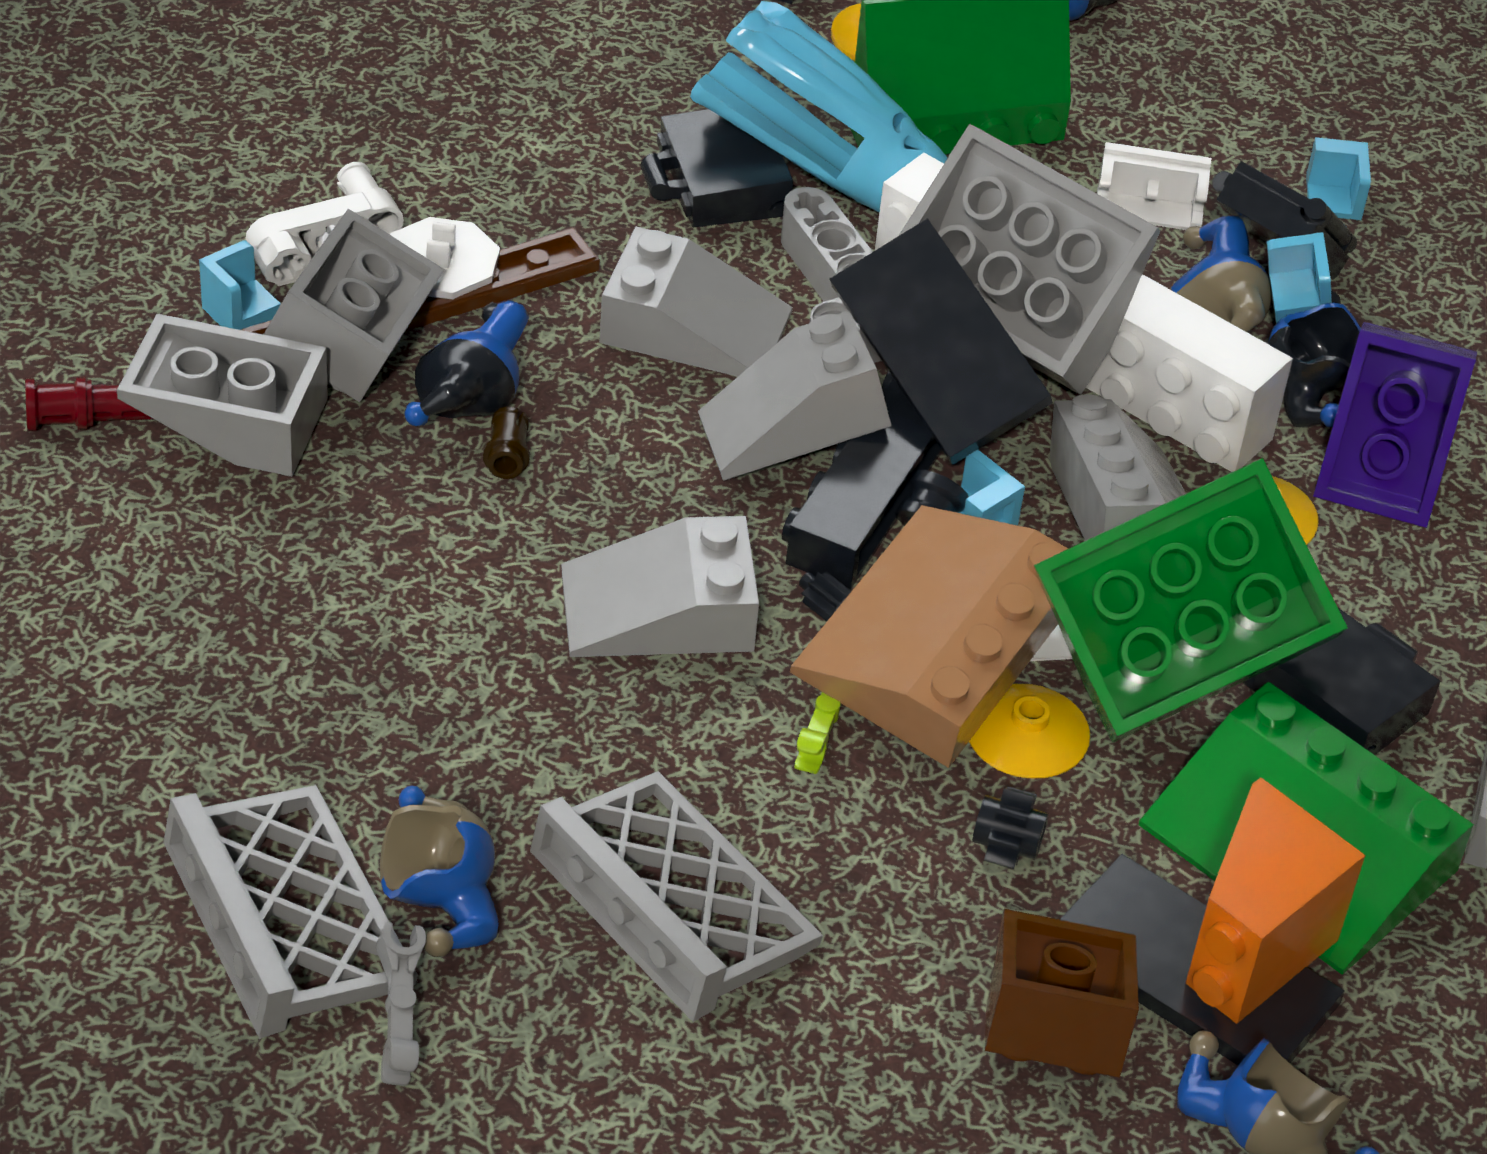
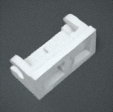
(1156, 184)

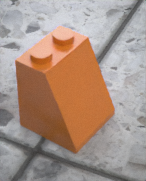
(1272, 903)

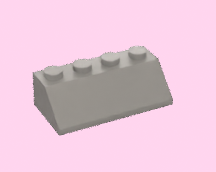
(1107, 464)

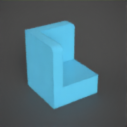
(1340, 176)
(1298, 273)
(231, 291)
(991, 490)

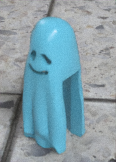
(828, 79)

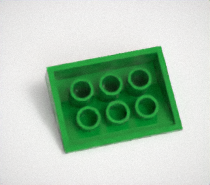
(971, 64)
(1189, 600)
(1402, 830)

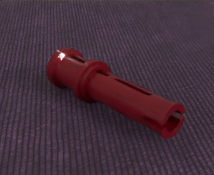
(75, 404)

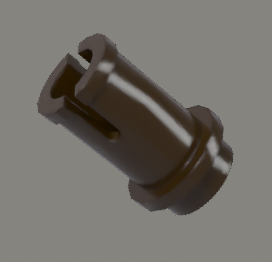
(506, 452)

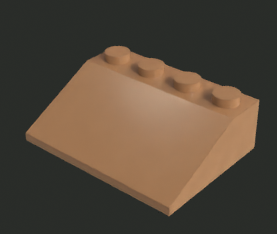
(936, 629)

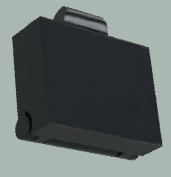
(716, 170)
(1278, 211)
(1359, 684)

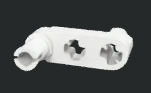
(291, 238)

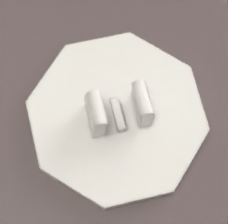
(456, 247)

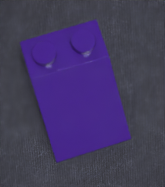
(1395, 424)

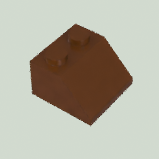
(1062, 994)

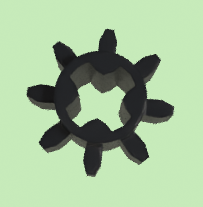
(1010, 827)

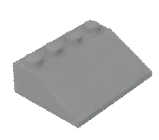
(1039, 251)

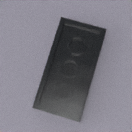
(940, 341)
(1166, 933)

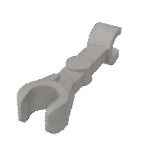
(399, 962)

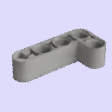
(821, 246)

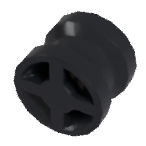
(932, 491)

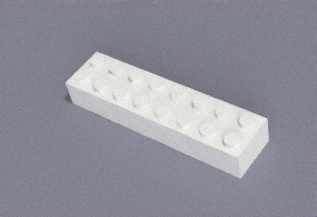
(1169, 360)

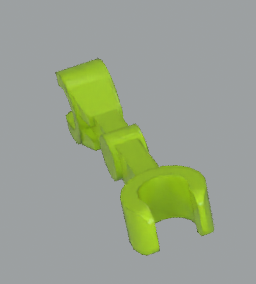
(814, 740)

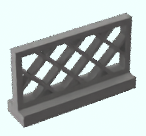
(231, 907)
(635, 908)

